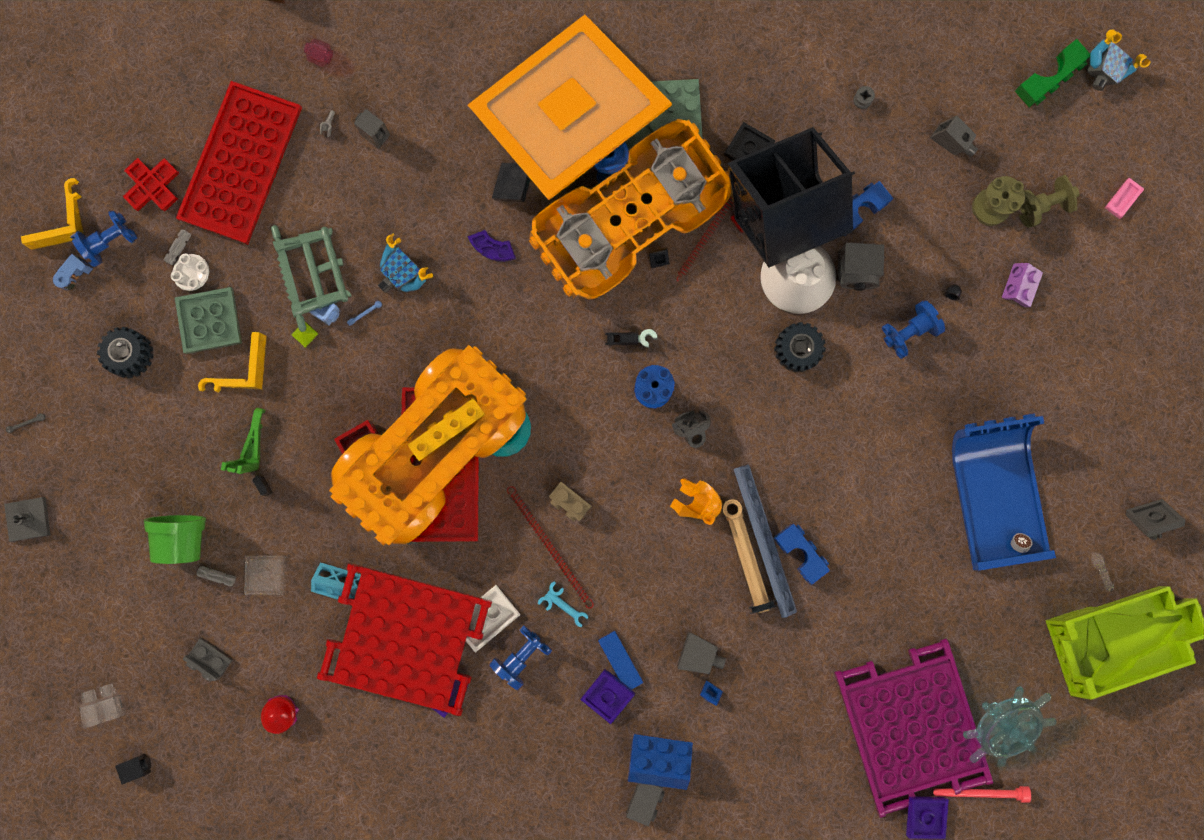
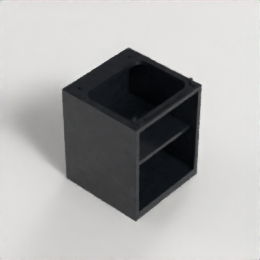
(785, 202)

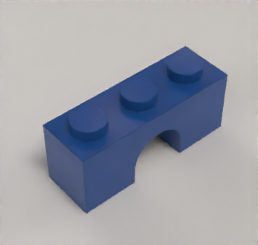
(874, 197)
(813, 566)

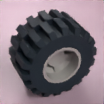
(125, 352)

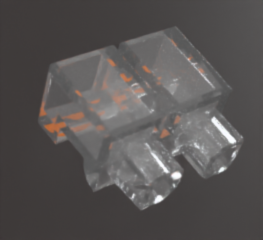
(101, 710)

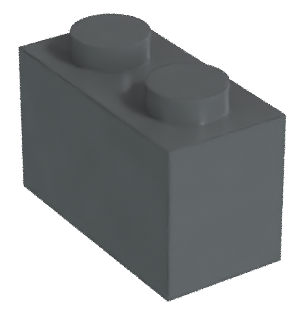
(371, 128)
(644, 803)

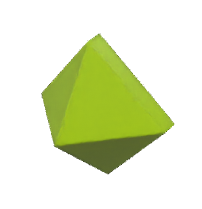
(305, 337)

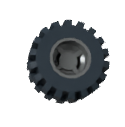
(799, 347)

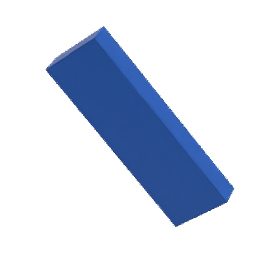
(620, 660)

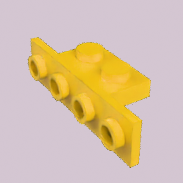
(446, 429)

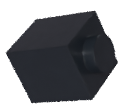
(133, 768)

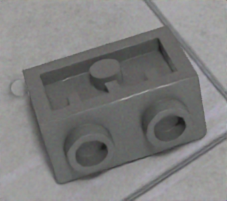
(208, 660)

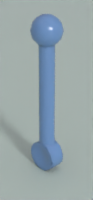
(378, 304)

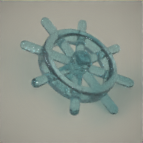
(1010, 727)

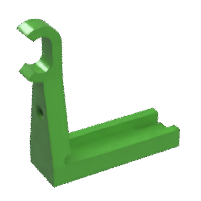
(250, 453)

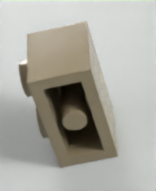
(570, 501)

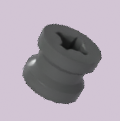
(861, 101)

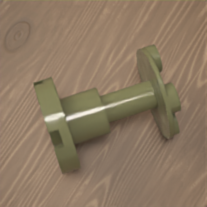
(998, 201)
(1035, 206)

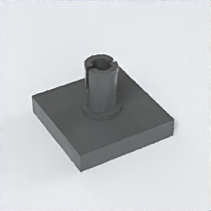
(1155, 518)
(27, 519)

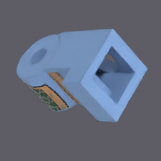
(70, 271)

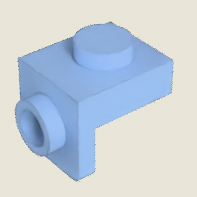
(327, 314)

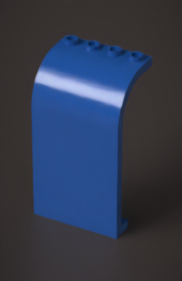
(999, 491)

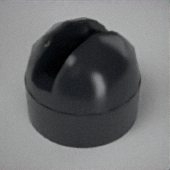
(953, 292)

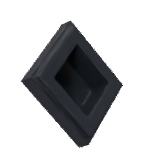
(659, 258)

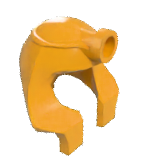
(706, 501)

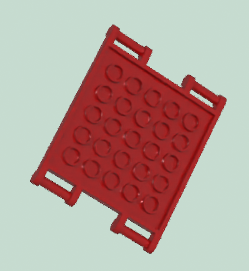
(404, 639)

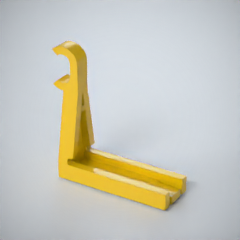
(62, 234)
(255, 372)

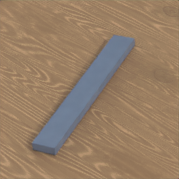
(765, 541)

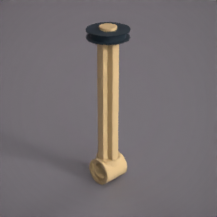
(748, 559)

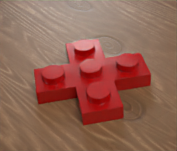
(151, 184)

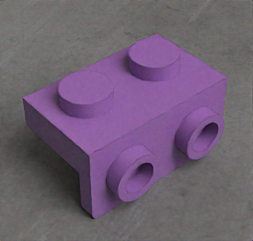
(1022, 284)

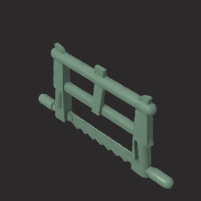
(321, 301)

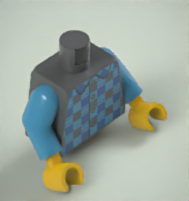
(1112, 64)
(400, 269)

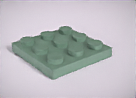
(208, 320)

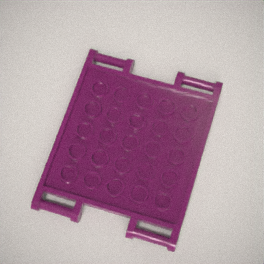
(912, 727)

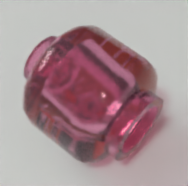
(318, 52)

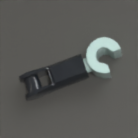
(630, 338)

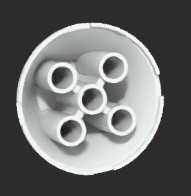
(800, 282)

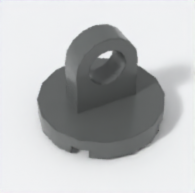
(692, 424)

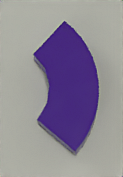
(492, 248)

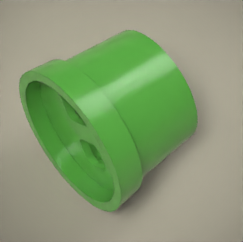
(174, 538)

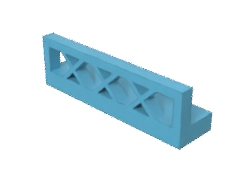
(331, 585)

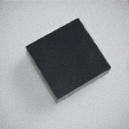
(262, 486)

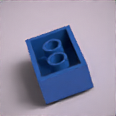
(660, 762)

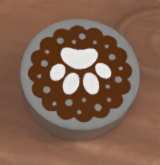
(1021, 542)

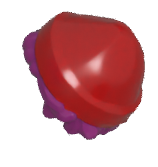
(279, 714)

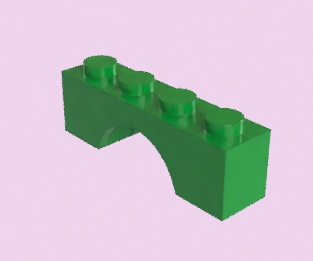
(1036, 86)

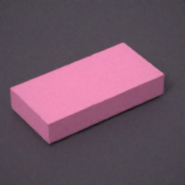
(1124, 198)

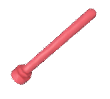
(1021, 794)

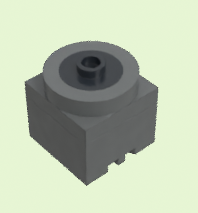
(860, 266)

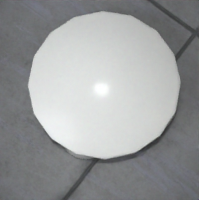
(190, 272)

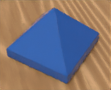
(711, 693)

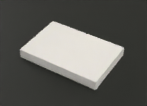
(498, 617)

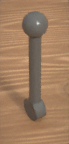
(40, 417)

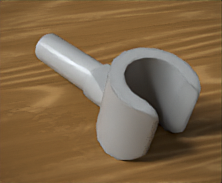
(326, 126)

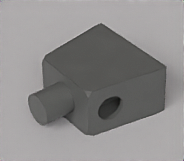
(955, 137)
(699, 655)

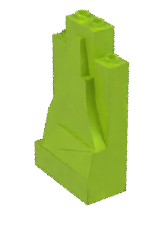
(1126, 641)

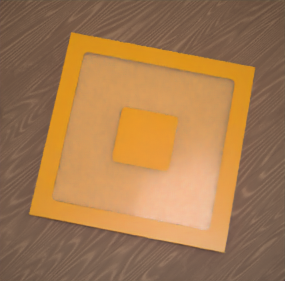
(568, 106)

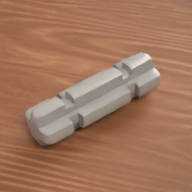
(177, 247)
(216, 576)

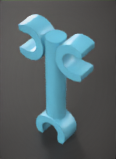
(552, 596)

